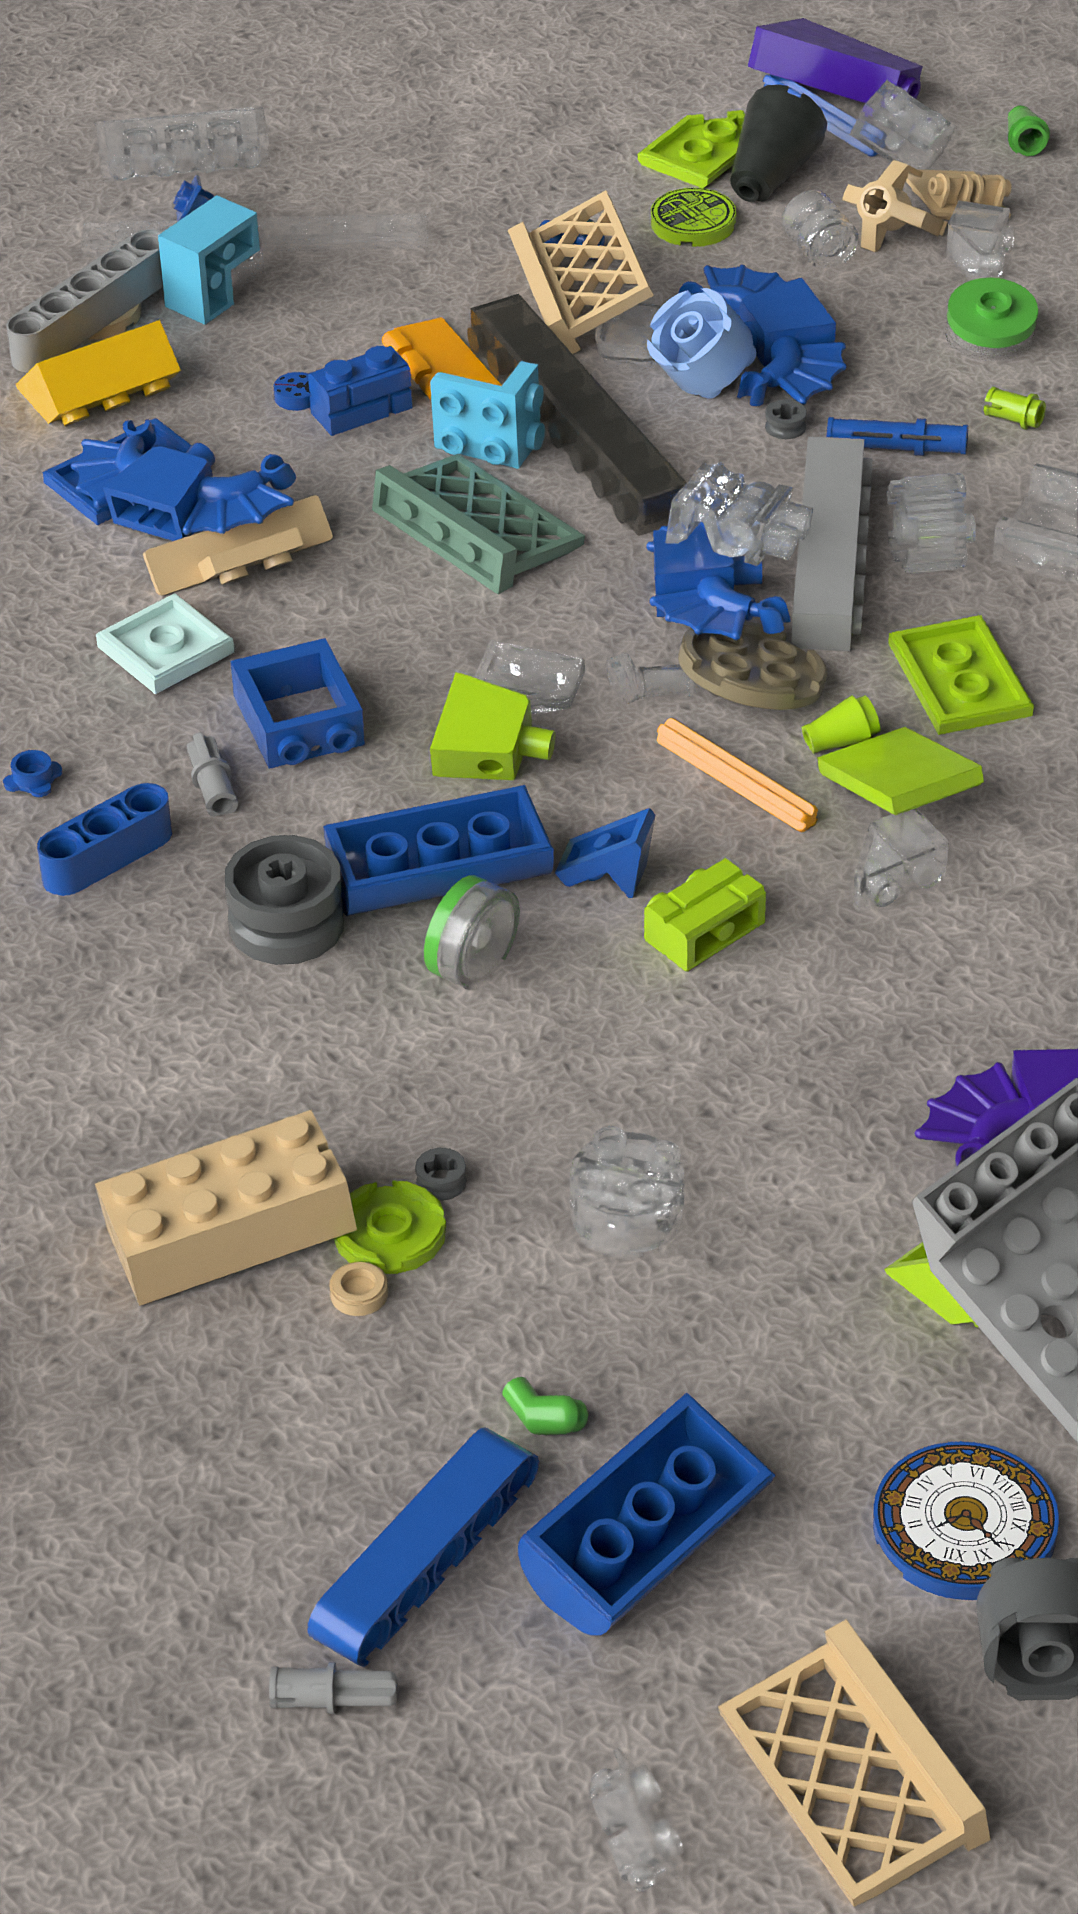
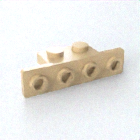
(230, 554)

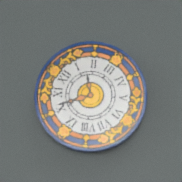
(958, 1512)

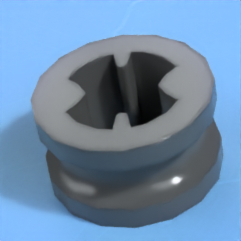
(776, 416)
(441, 1159)

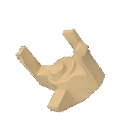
(888, 208)

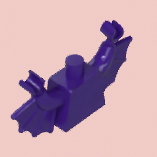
(991, 1102)

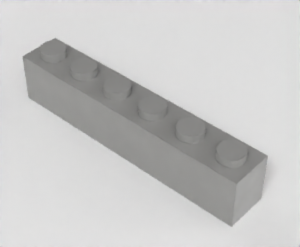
(830, 552)

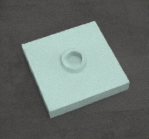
(165, 643)

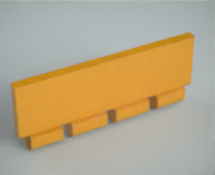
(435, 348)

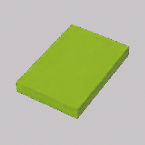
(960, 674)
(900, 770)

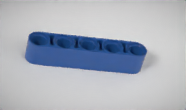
(420, 1545)

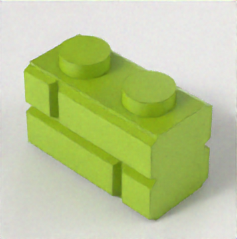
(704, 914)

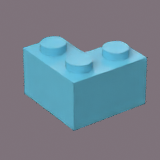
(201, 254)

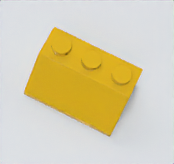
(101, 374)

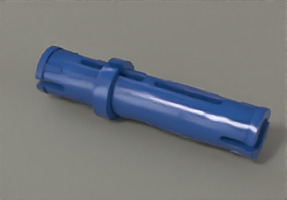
(953, 437)

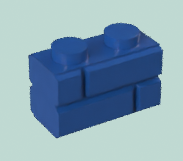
(360, 389)

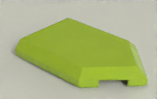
(695, 148)

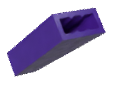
(829, 60)

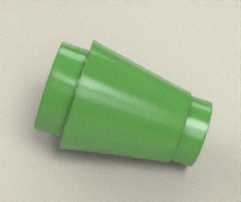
(1026, 130)

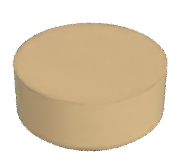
(358, 1288)

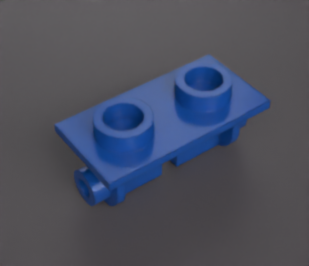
(190, 197)

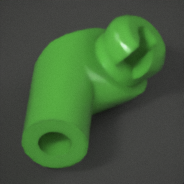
(545, 1413)

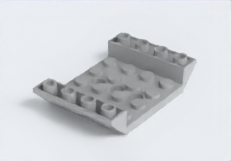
(1007, 1245)

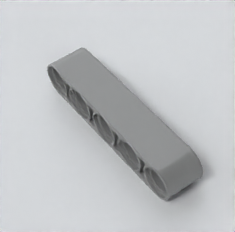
(86, 301)

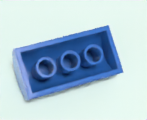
(433, 846)
(640, 1517)

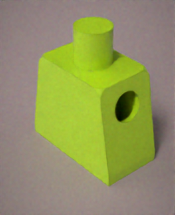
(486, 732)

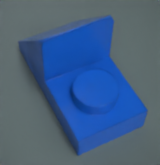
(612, 849)

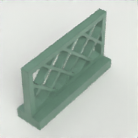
(466, 536)

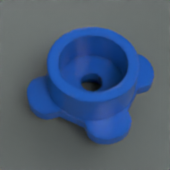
(32, 773)

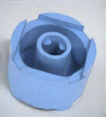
(700, 342)

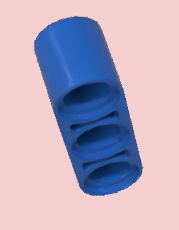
(104, 839)

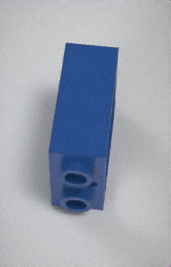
(289, 673)

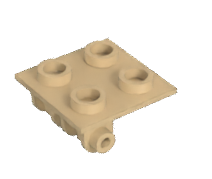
(944, 189)

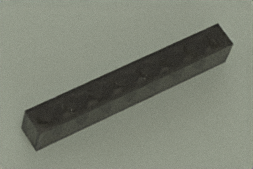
(579, 414)

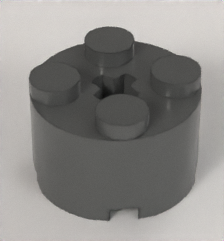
(1031, 1627)

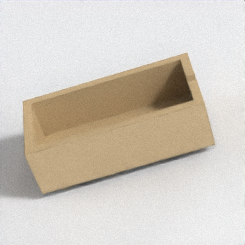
(226, 1207)

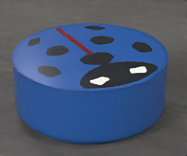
(292, 391)

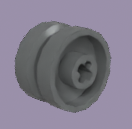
(284, 899)

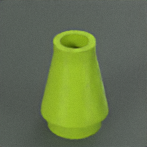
(843, 725)

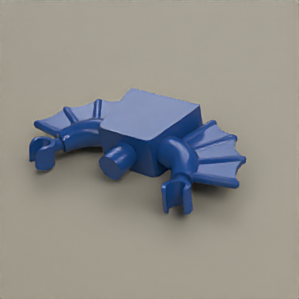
(787, 329)
(175, 490)
(698, 588)

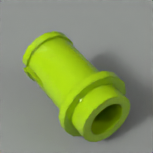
(1015, 407)

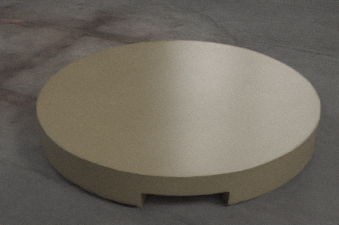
(755, 669)

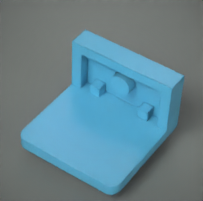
(488, 418)

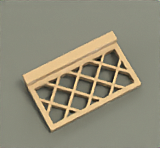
(552, 283)
(907, 1748)

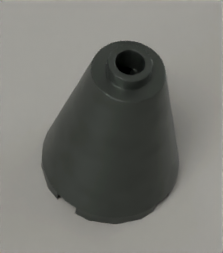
(775, 140)

